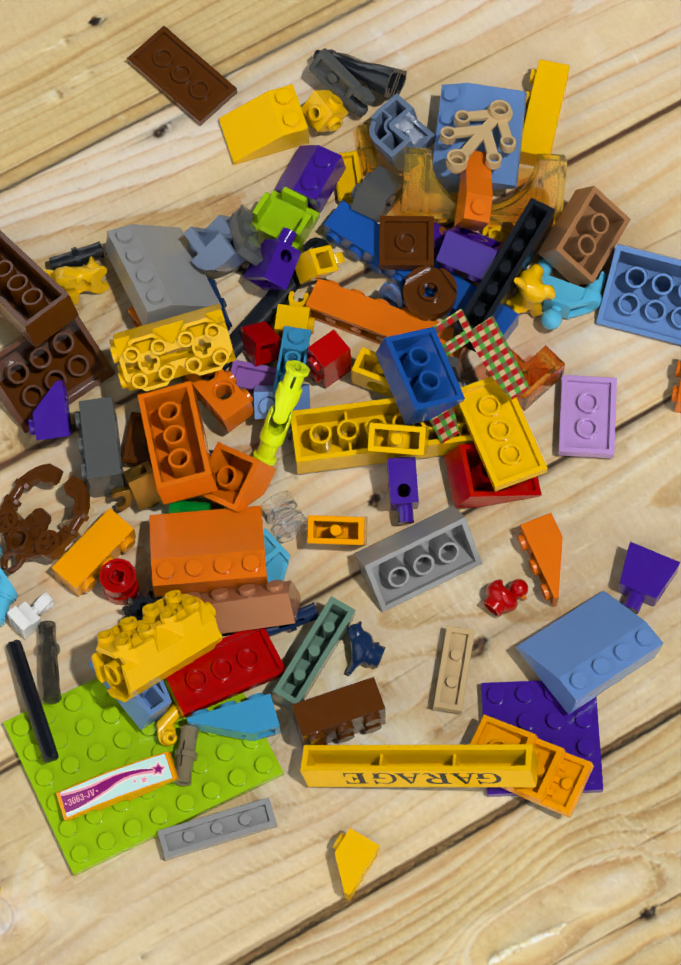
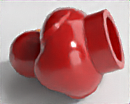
(502, 599)

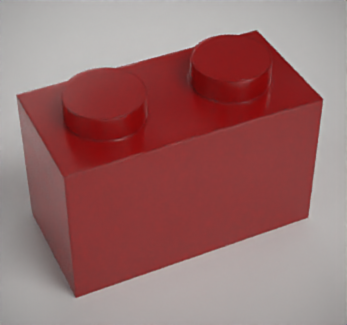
(329, 359)

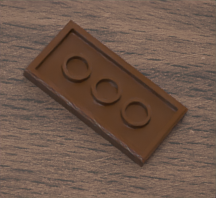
(182, 75)

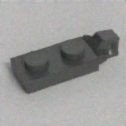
(245, 236)

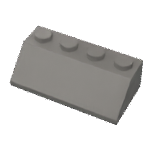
(418, 558)

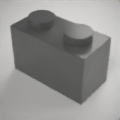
(377, 193)

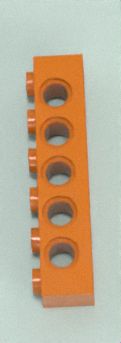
(228, 411)

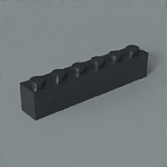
(508, 264)

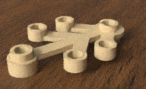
(497, 114)

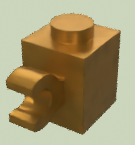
(140, 488)

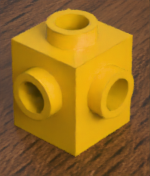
(324, 111)

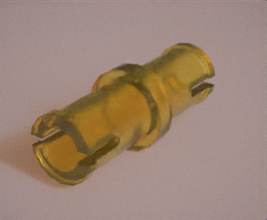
(366, 149)

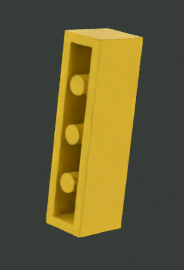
(543, 109)

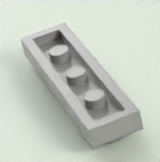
(217, 829)

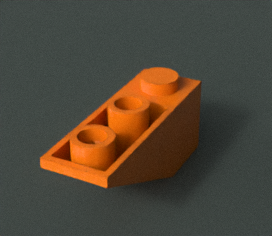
(544, 545)

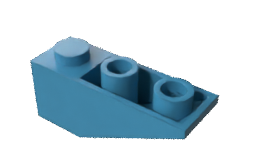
(293, 347)
(242, 720)

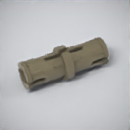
(186, 754)

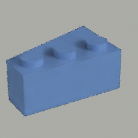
(146, 706)

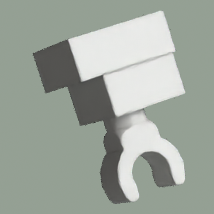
(26, 618)

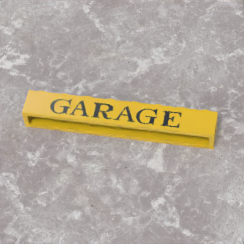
(420, 765)

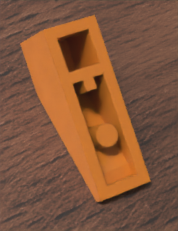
(474, 194)

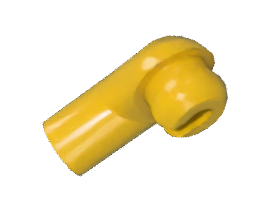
(166, 728)

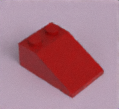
(471, 483)

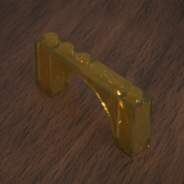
(427, 197)

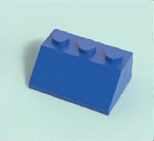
(419, 375)

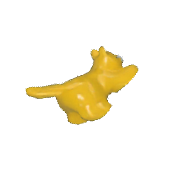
(80, 279)
(531, 291)

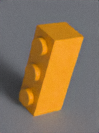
(99, 544)

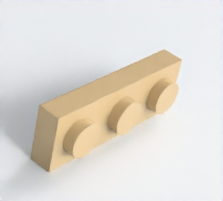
(454, 669)

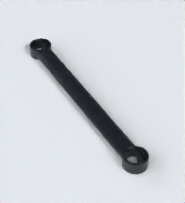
(267, 306)

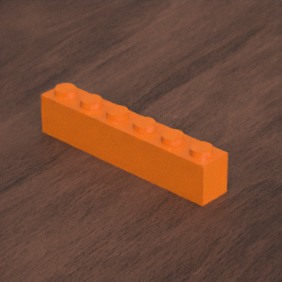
(367, 316)

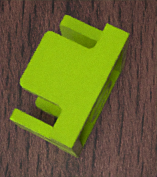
(286, 211)

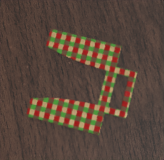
(495, 356)

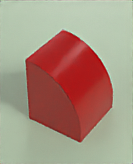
(260, 343)

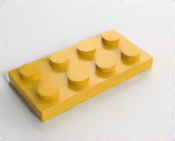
(500, 434)

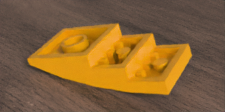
(559, 774)

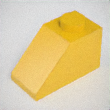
(354, 859)

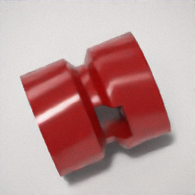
(119, 581)

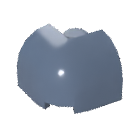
(397, 127)
(214, 246)

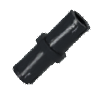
(78, 256)

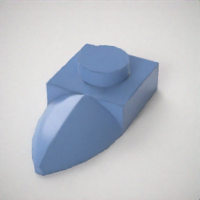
(392, 294)

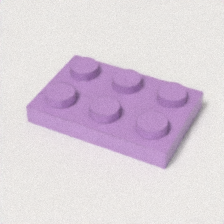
(587, 416)

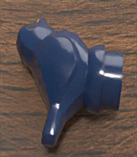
(363, 648)

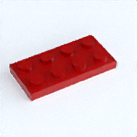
(229, 669)

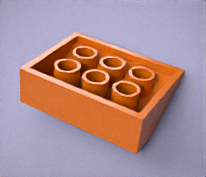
(207, 550)

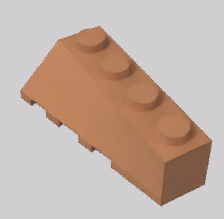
(253, 605)

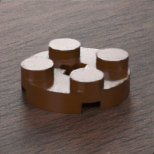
(433, 278)

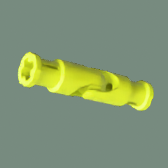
(286, 398)

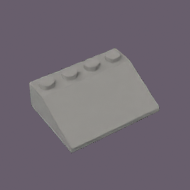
(158, 271)

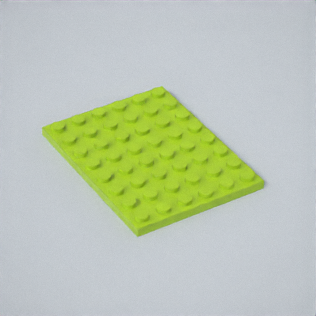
(99, 736)

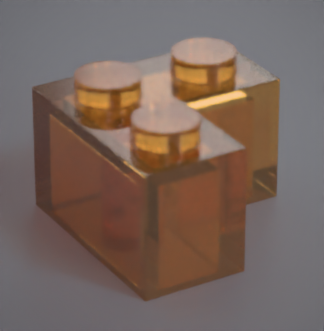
(540, 373)

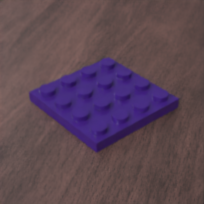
(536, 710)

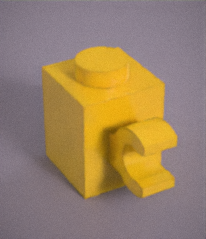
(318, 263)
(294, 315)

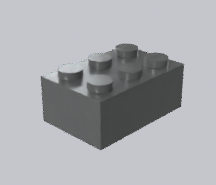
(99, 446)

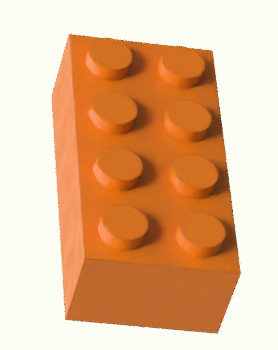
(177, 442)

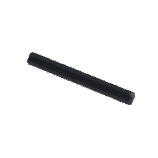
(32, 701)

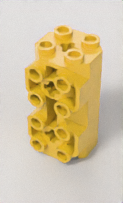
(172, 348)
(149, 650)

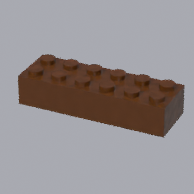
(30, 296)

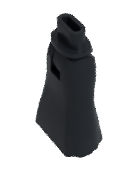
(378, 77)

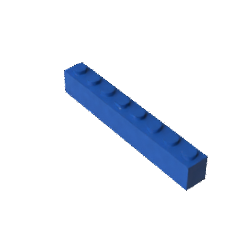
(362, 241)

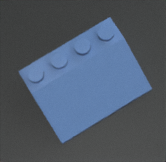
(474, 98)
(643, 294)
(590, 650)

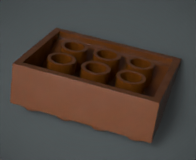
(31, 372)

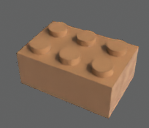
(584, 236)

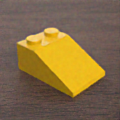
(265, 125)

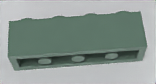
(313, 653)

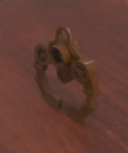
(31, 536)

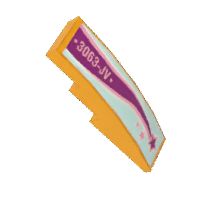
(117, 785)

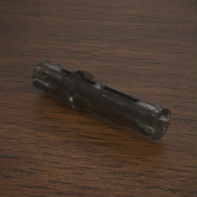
(48, 651)

